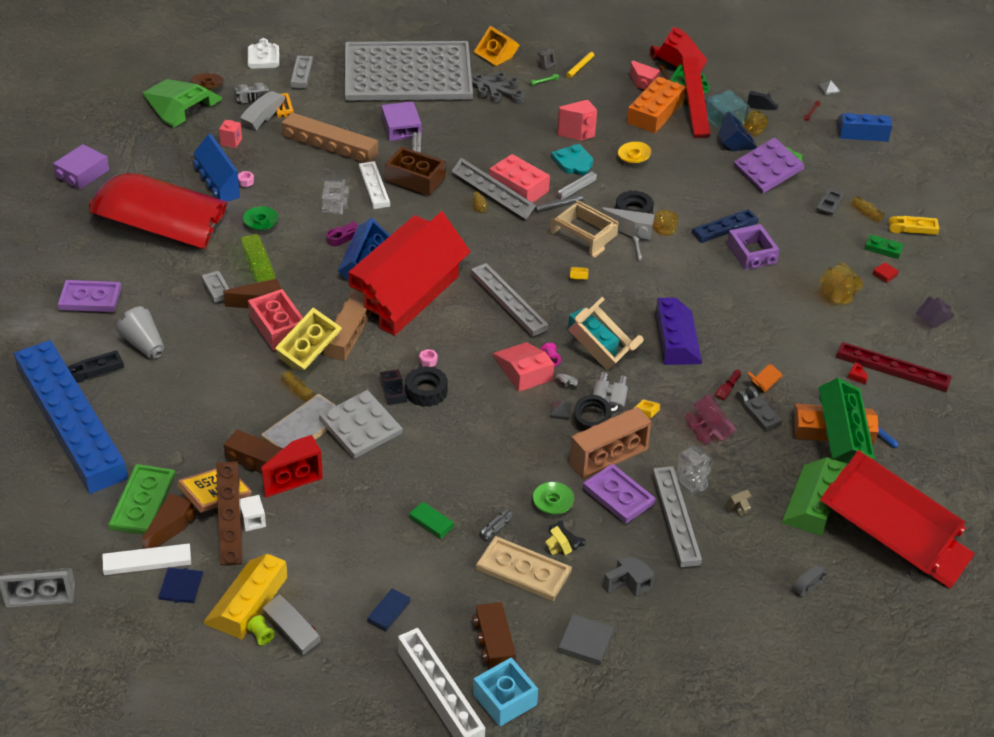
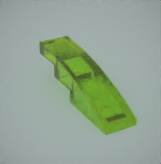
(257, 258)

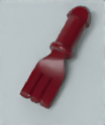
(725, 389)

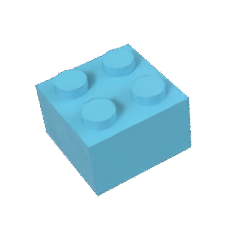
(505, 692)

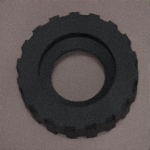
(635, 198)
(426, 397)

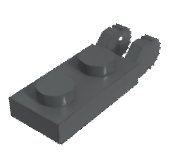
(758, 409)

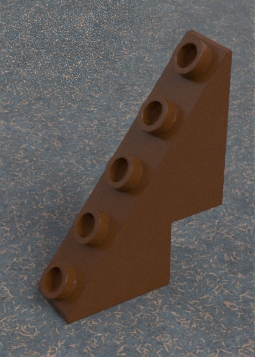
(229, 513)

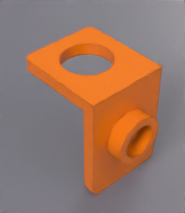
(766, 377)

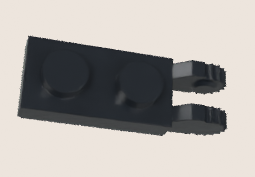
(96, 366)

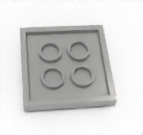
(360, 424)

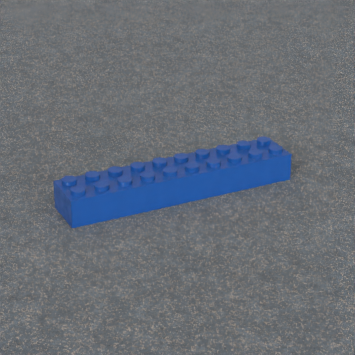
(71, 417)

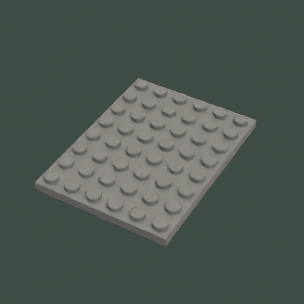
(407, 70)

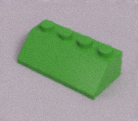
(805, 508)

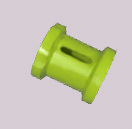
(260, 630)

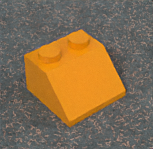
(496, 47)

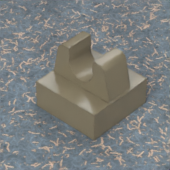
(739, 503)

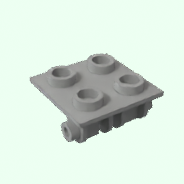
(243, 89)

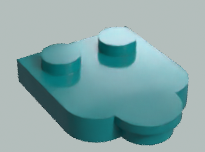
(573, 159)

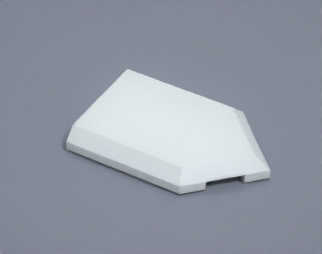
(263, 55)

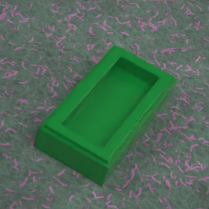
(431, 520)

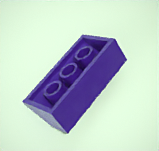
(677, 332)

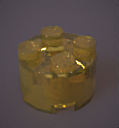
(841, 283)

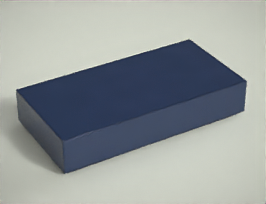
(388, 609)

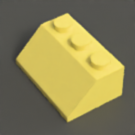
(307, 340)

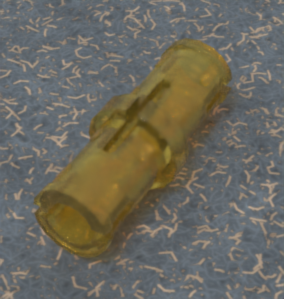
(868, 208)
(297, 386)

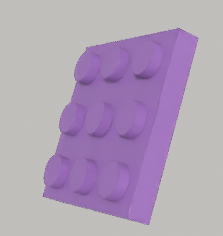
(769, 165)

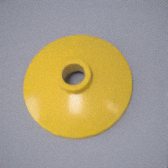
(634, 152)

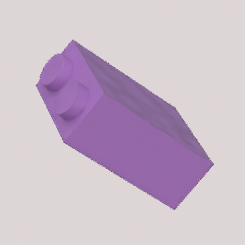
(401, 120)
(81, 166)

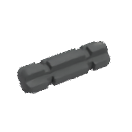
(495, 524)

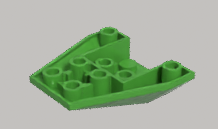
(172, 98)

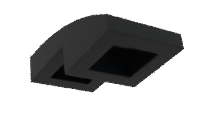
(393, 386)

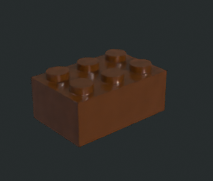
(415, 170)

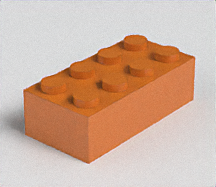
(656, 104)

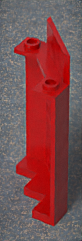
(409, 270)
(900, 518)

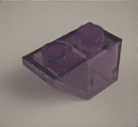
(935, 312)

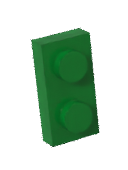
(884, 246)

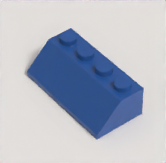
(216, 170)
(364, 241)

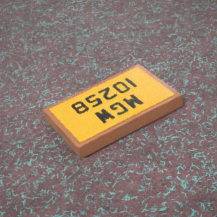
(202, 490)

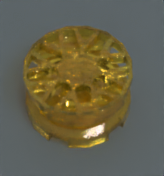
(756, 123)
(666, 223)

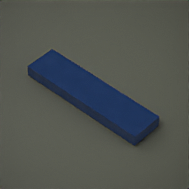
(722, 226)

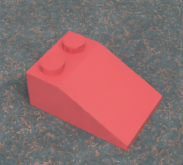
(525, 365)

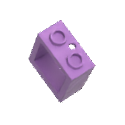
(748, 235)

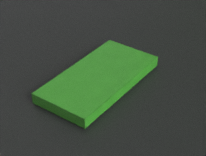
(142, 499)

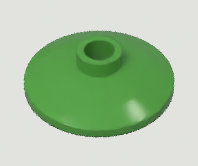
(553, 498)

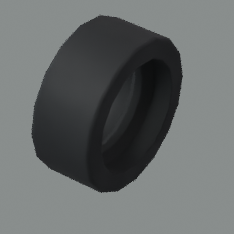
(590, 401)

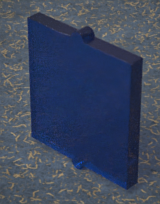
(180, 585)

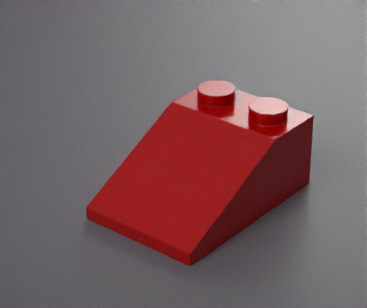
(680, 45)
(292, 467)

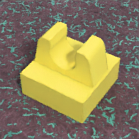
(558, 542)

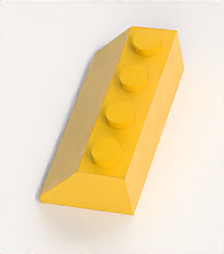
(248, 595)

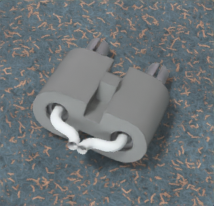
(614, 394)

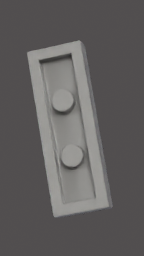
(301, 71)

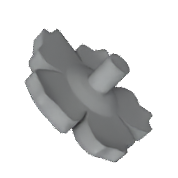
(567, 379)

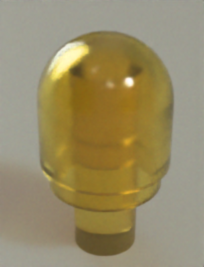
(479, 202)

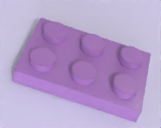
(89, 296)
(619, 493)

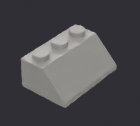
(37, 587)

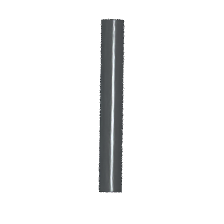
(557, 203)

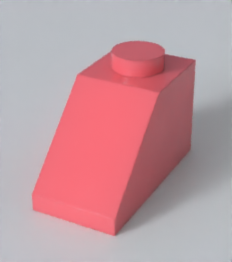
(643, 75)

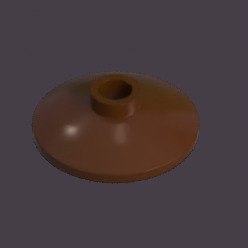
(207, 80)

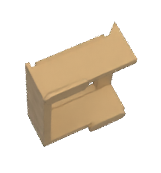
(608, 226)
(597, 350)

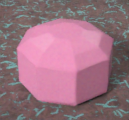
(245, 179)
(428, 358)

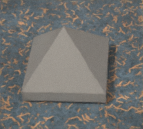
(829, 88)

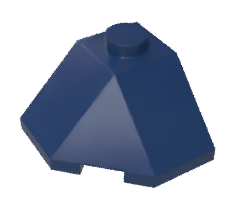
(734, 135)

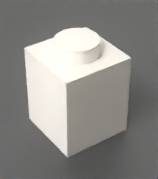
(252, 513)

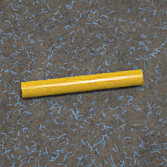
(579, 65)

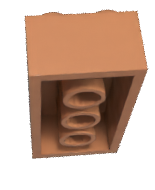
(610, 442)

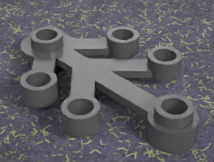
(480, 81)

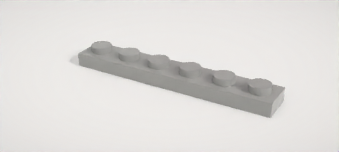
(493, 188)
(509, 299)
(677, 517)

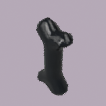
(575, 541)

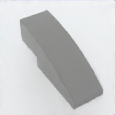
(262, 110)
(292, 624)

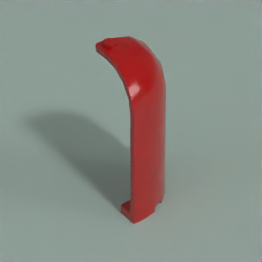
(159, 207)

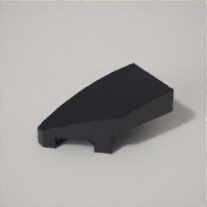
(761, 101)

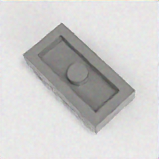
(215, 285)

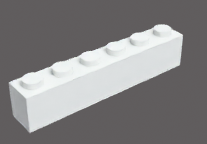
(439, 686)

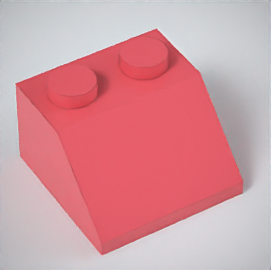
(577, 120)

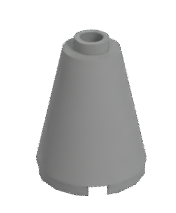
(141, 332)

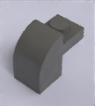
(632, 573)

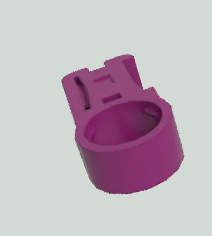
(344, 233)

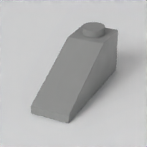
(632, 222)

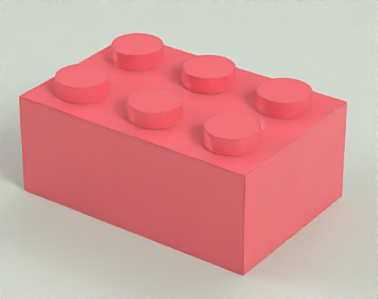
(521, 177)
(274, 316)

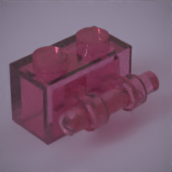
(715, 418)

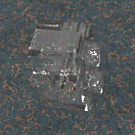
(334, 196)
(693, 470)

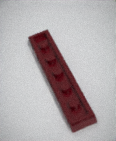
(894, 367)

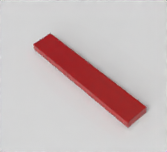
(695, 97)

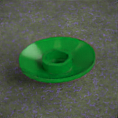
(260, 218)

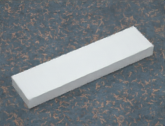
(374, 185)
(146, 559)

